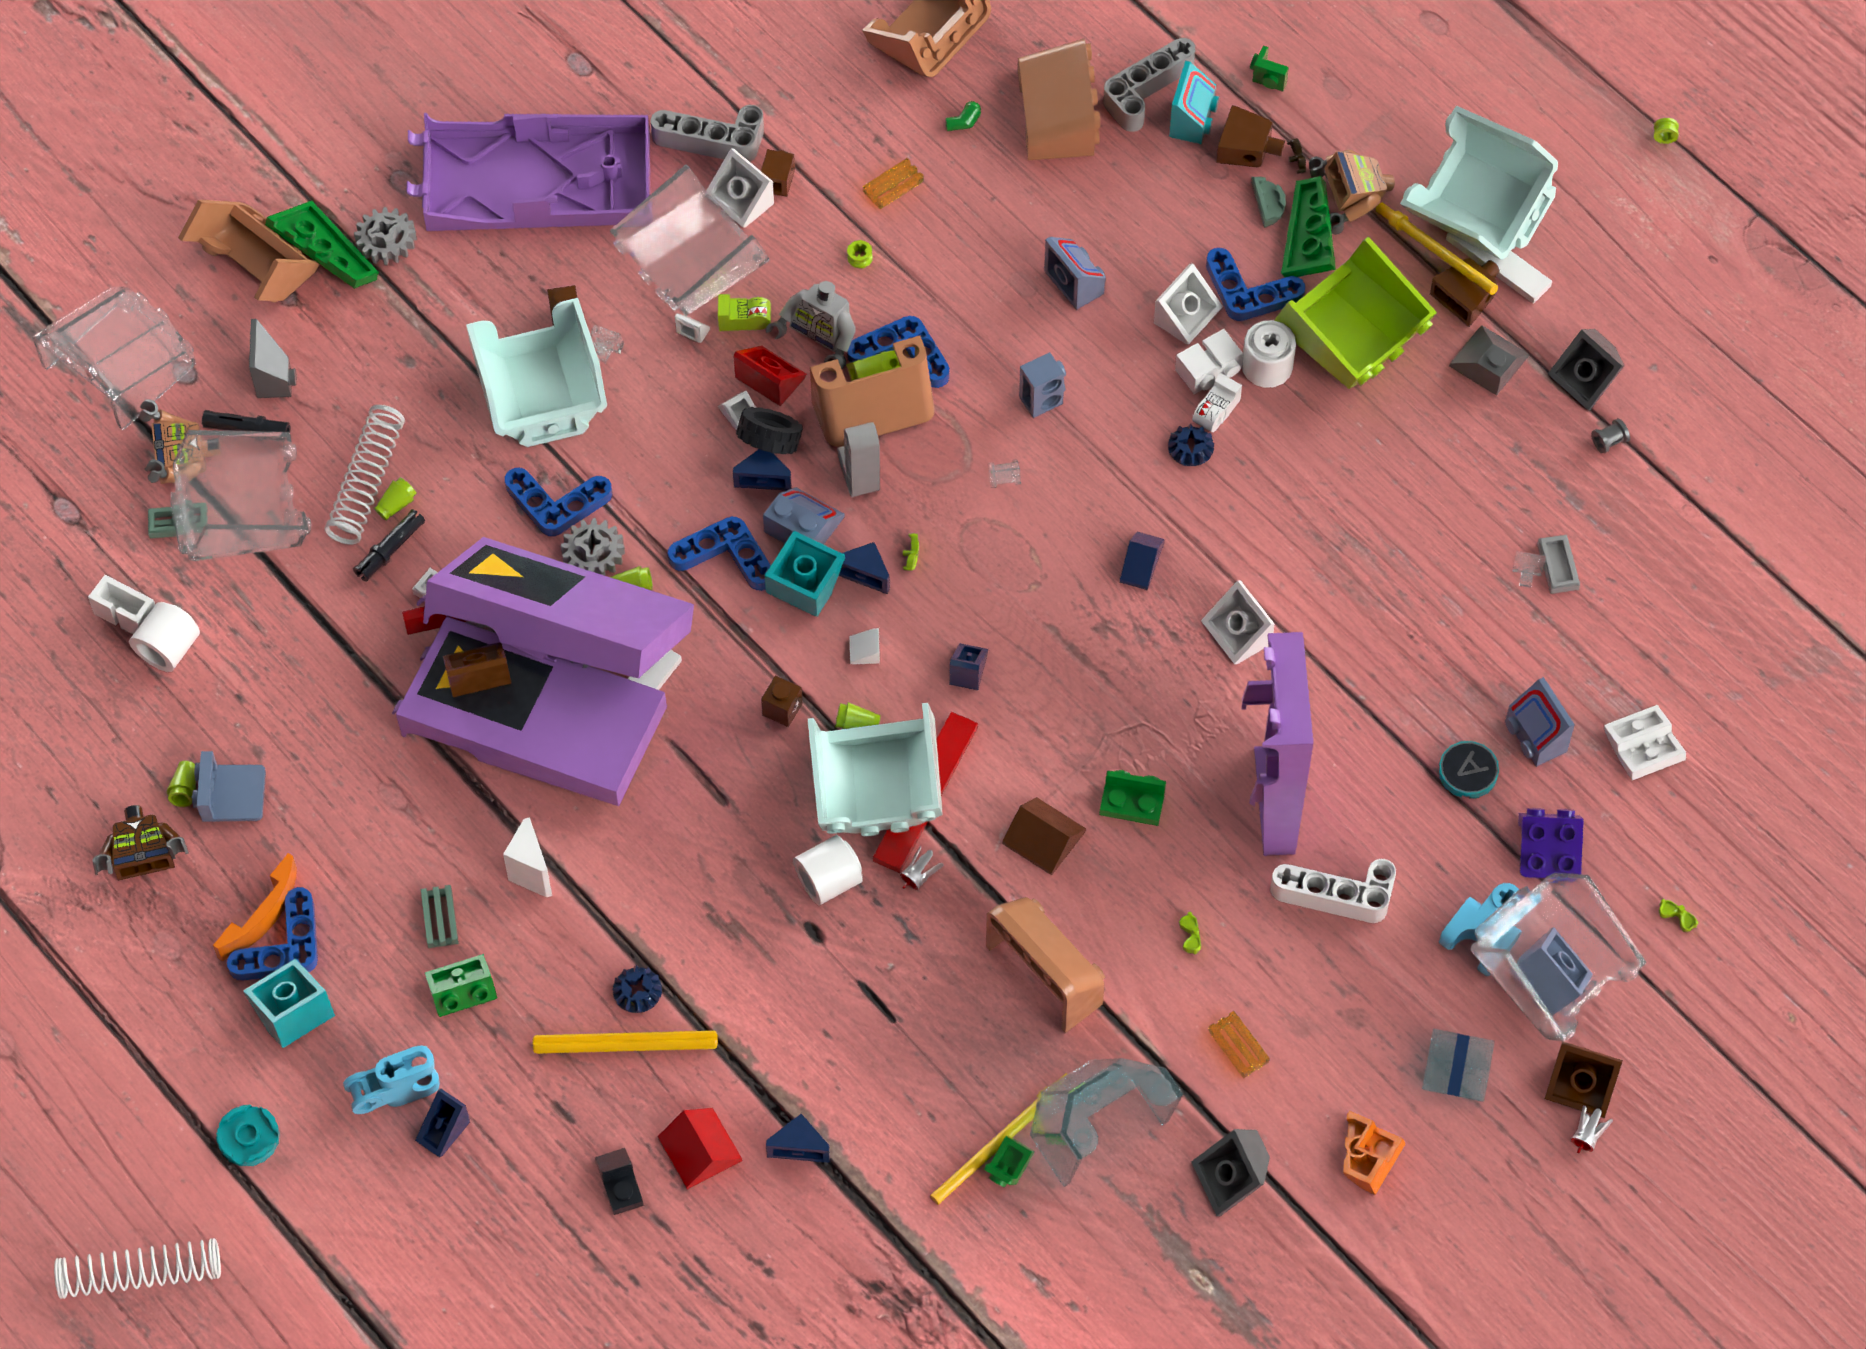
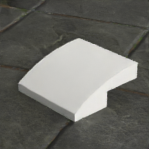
(1644, 742)

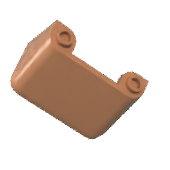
(928, 32)

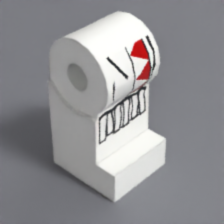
(1218, 403)

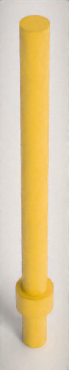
(1401, 222)
(984, 1154)

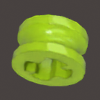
(1666, 130)
(859, 262)

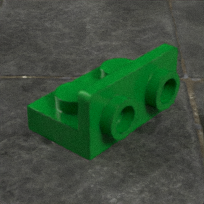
(1133, 797)
(461, 985)

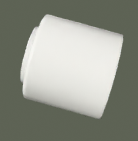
(1268, 353)
(164, 636)
(828, 869)

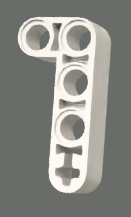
(1334, 885)

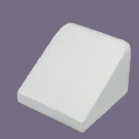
(691, 328)
(733, 407)
(865, 647)

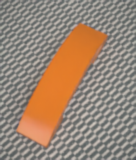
(265, 916)

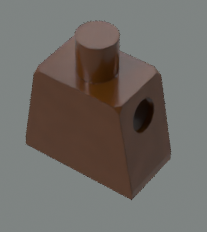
(1247, 139)
(1462, 295)

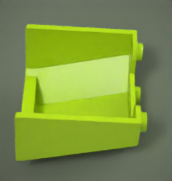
(1358, 316)

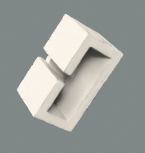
(1202, 367)
(120, 604)

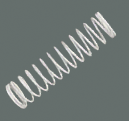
(340, 524)
(63, 1286)

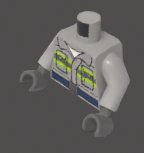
(821, 317)

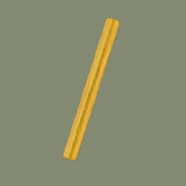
(625, 1042)

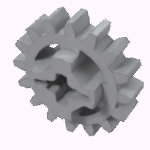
(385, 235)
(607, 550)

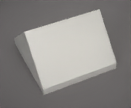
(741, 189)
(1186, 305)
(1239, 623)
(525, 861)

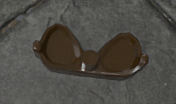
(1299, 157)

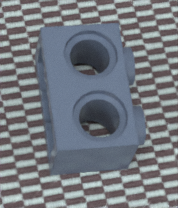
(1042, 384)

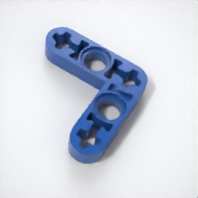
(1242, 295)
(899, 326)
(551, 509)
(730, 543)
(286, 952)

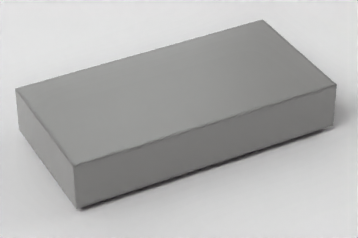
(1559, 564)

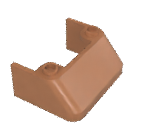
(242, 235)
(1049, 956)

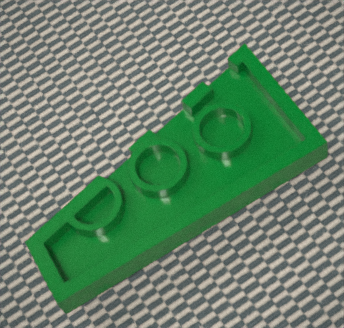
(1309, 234)
(322, 241)

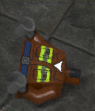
(139, 846)

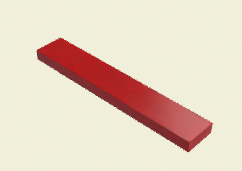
(951, 746)

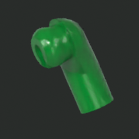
(966, 119)

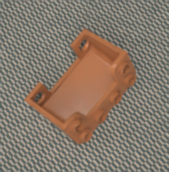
(1059, 102)
(888, 399)

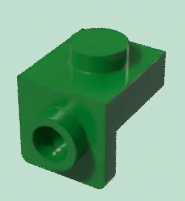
(1267, 72)
(1009, 1162)

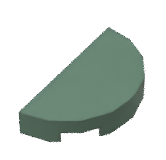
(1269, 199)

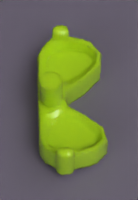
(913, 554)
(1670, 909)
(1190, 925)

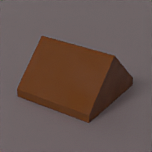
(477, 669)
(1042, 834)
(1583, 1079)

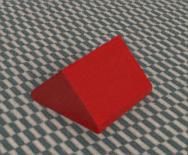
(767, 373)
(698, 1146)

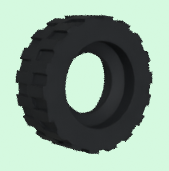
(769, 430)

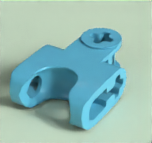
(1472, 915)
(393, 1081)

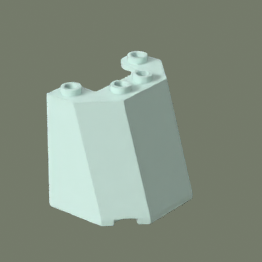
(1487, 186)
(541, 380)
(876, 776)

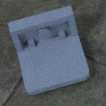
(228, 790)

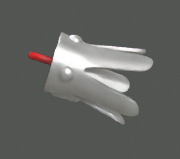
(912, 874)
(1586, 1134)

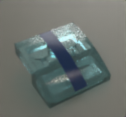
(1458, 1065)

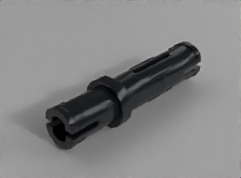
(235, 422)
(381, 553)

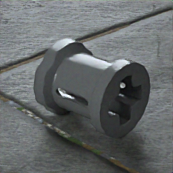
(1610, 436)

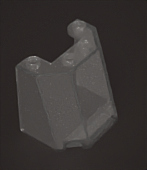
(687, 243)
(119, 348)
(235, 494)
(1584, 921)

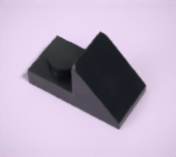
(619, 1181)

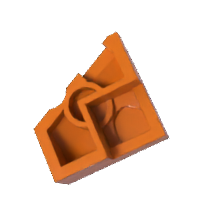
(1369, 1152)

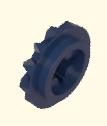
(1180, 450)
(641, 1000)

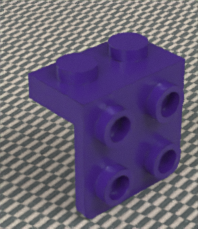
(1550, 842)

